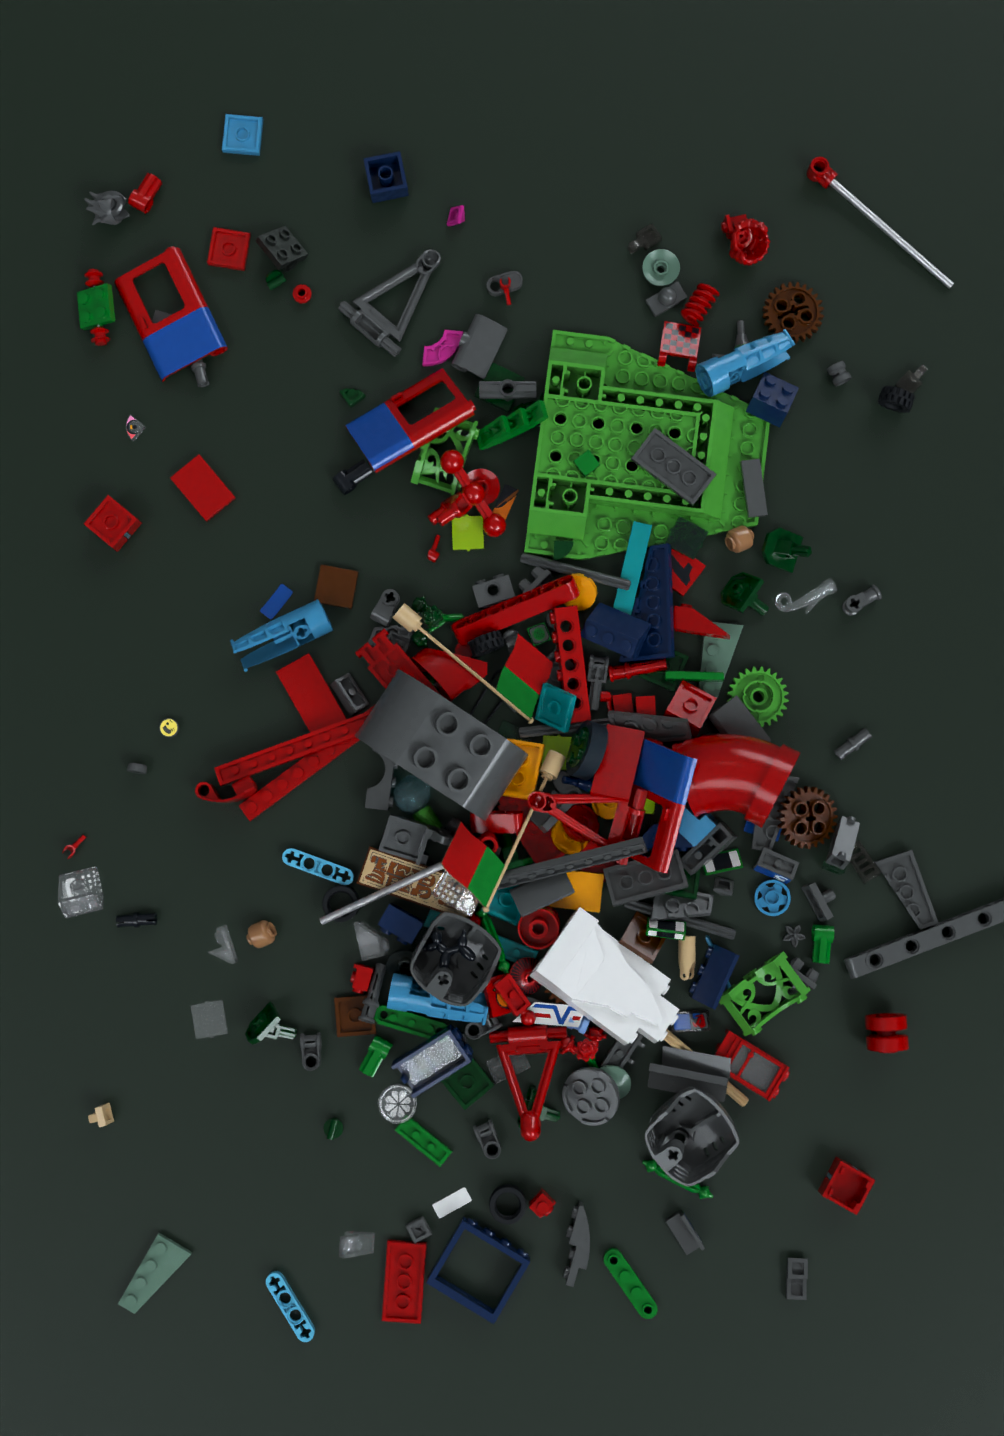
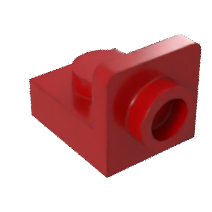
(729, 223)

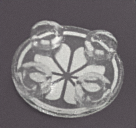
(397, 1104)

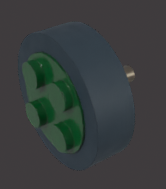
(587, 750)

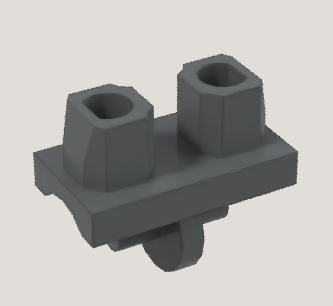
(542, 577)
(808, 979)

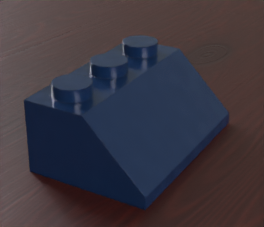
(616, 630)
(713, 976)

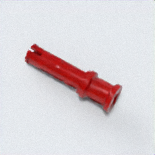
(629, 670)

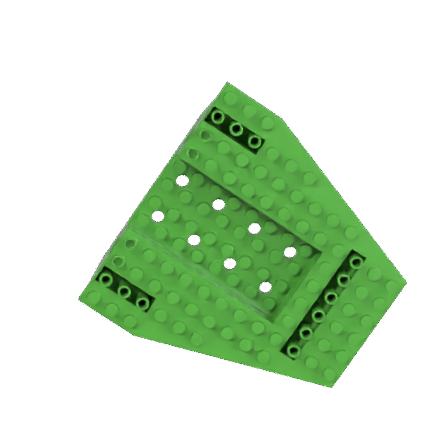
(611, 382)

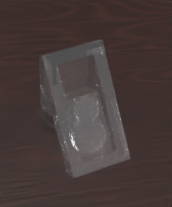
(227, 950)
(356, 1244)

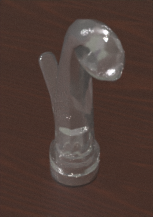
(811, 599)

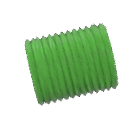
(427, 816)

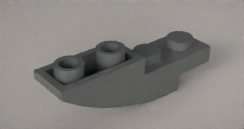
(579, 1236)

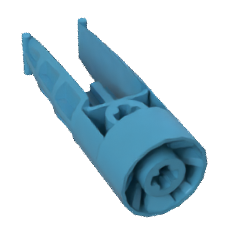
(743, 363)
(287, 632)
(408, 995)

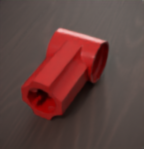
(143, 196)

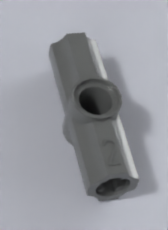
(494, 390)

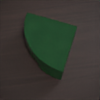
(352, 396)
(562, 548)

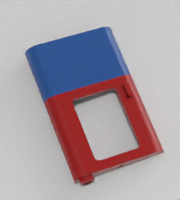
(181, 336)
(388, 437)
(668, 781)

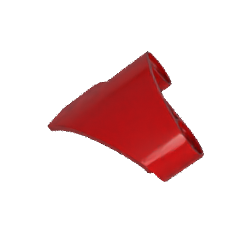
(448, 672)
(244, 789)

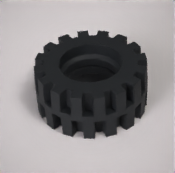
(896, 399)
(486, 643)

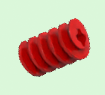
(698, 303)

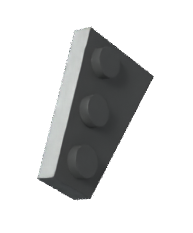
(675, 907)

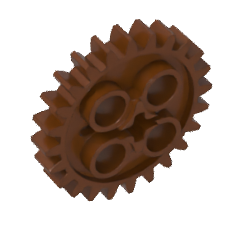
(785, 297)
(791, 818)

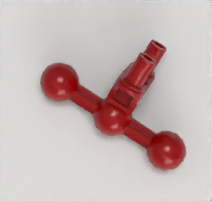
(461, 502)

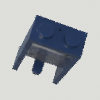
(433, 1060)

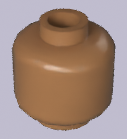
(739, 539)
(261, 934)

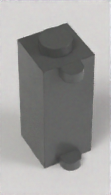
(843, 842)

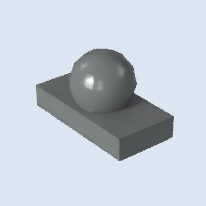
(666, 299)

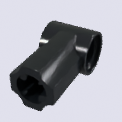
(348, 479)

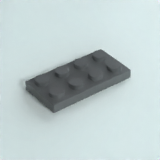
(673, 466)
(640, 882)

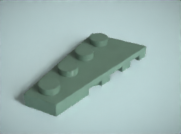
(718, 655)
(157, 1266)

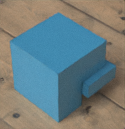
(696, 828)

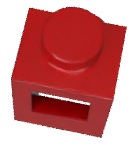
(361, 978)
(542, 1204)

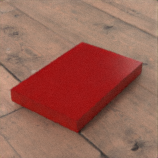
(202, 487)

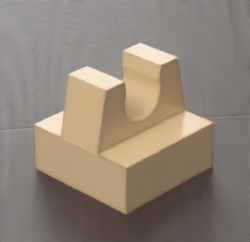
(102, 1115)

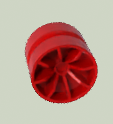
(539, 928)
(886, 1038)

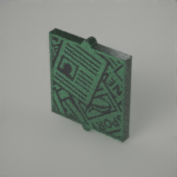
(686, 537)

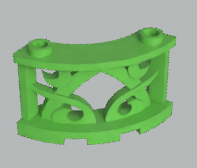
(424, 467)
(770, 967)

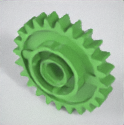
(767, 686)

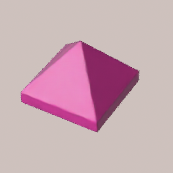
(456, 215)

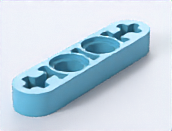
(317, 869)
(293, 1304)

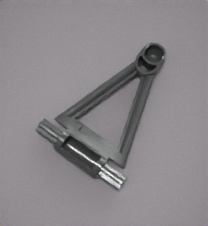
(373, 323)

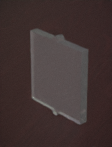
(209, 1019)

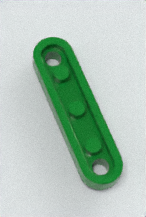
(409, 1022)
(630, 1283)

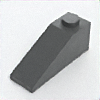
(708, 848)

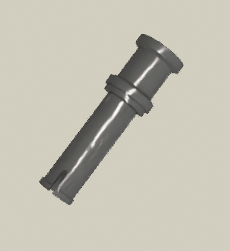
(371, 1002)

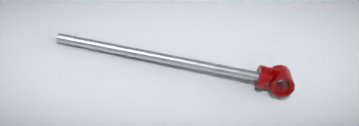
(827, 178)
(398, 885)

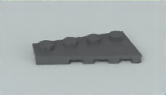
(907, 882)

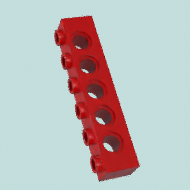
(570, 614)

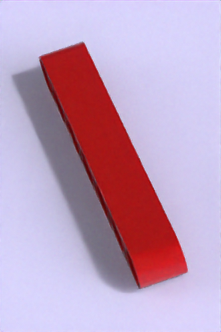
(516, 609)

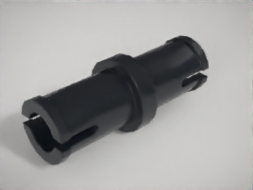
(136, 920)

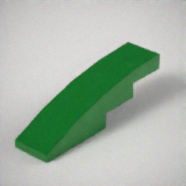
(510, 426)

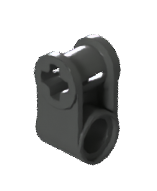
(383, 610)
(483, 1029)
(311, 1049)
(487, 1137)

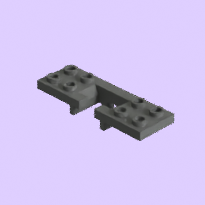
(409, 838)

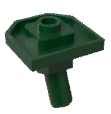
(783, 548)
(742, 593)
(507, 844)
(267, 1025)
(546, 1113)

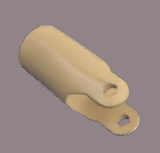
(687, 956)

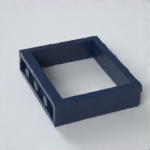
(461, 1296)

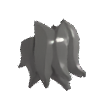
(107, 207)

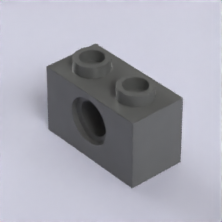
(484, 599)

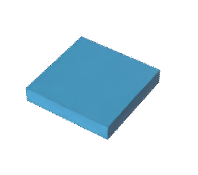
(242, 134)

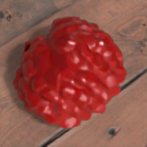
(749, 242)

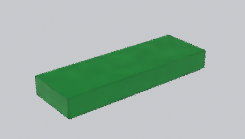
(694, 676)
(424, 1141)

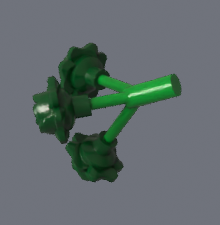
(432, 617)

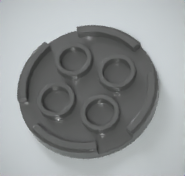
(591, 1096)

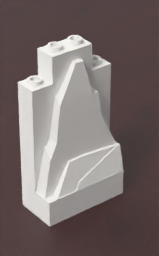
(606, 982)

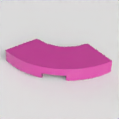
(443, 349)

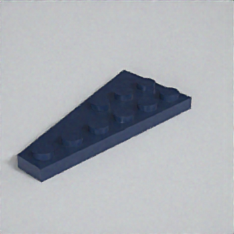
(656, 606)

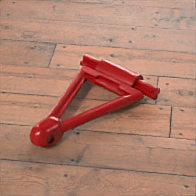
(625, 824)
(529, 1040)

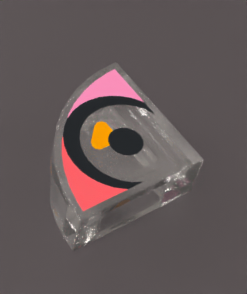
(133, 427)

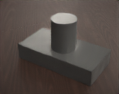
(819, 900)

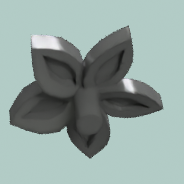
(793, 935)

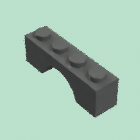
(380, 796)

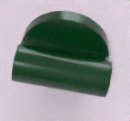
(275, 279)
(333, 1128)

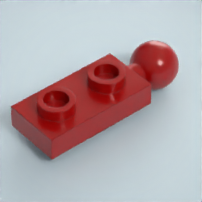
(514, 999)

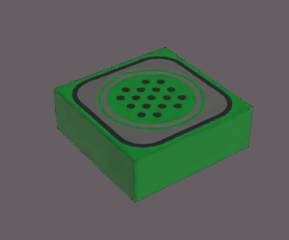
(539, 634)

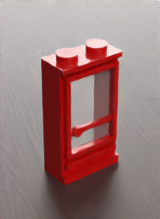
(753, 1066)

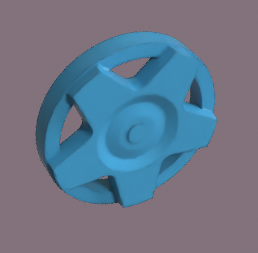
(772, 897)

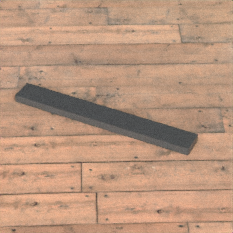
(573, 862)

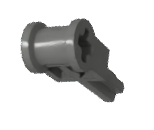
(596, 676)

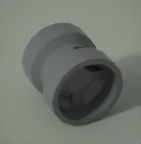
(839, 373)

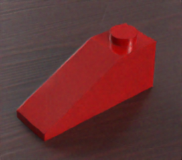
(692, 622)

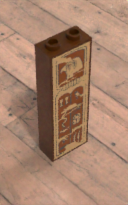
(385, 869)

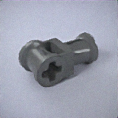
(861, 600)

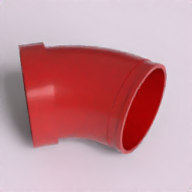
(737, 774)

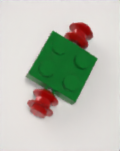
(96, 307)

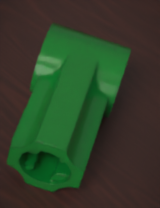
(822, 938)
(376, 1053)

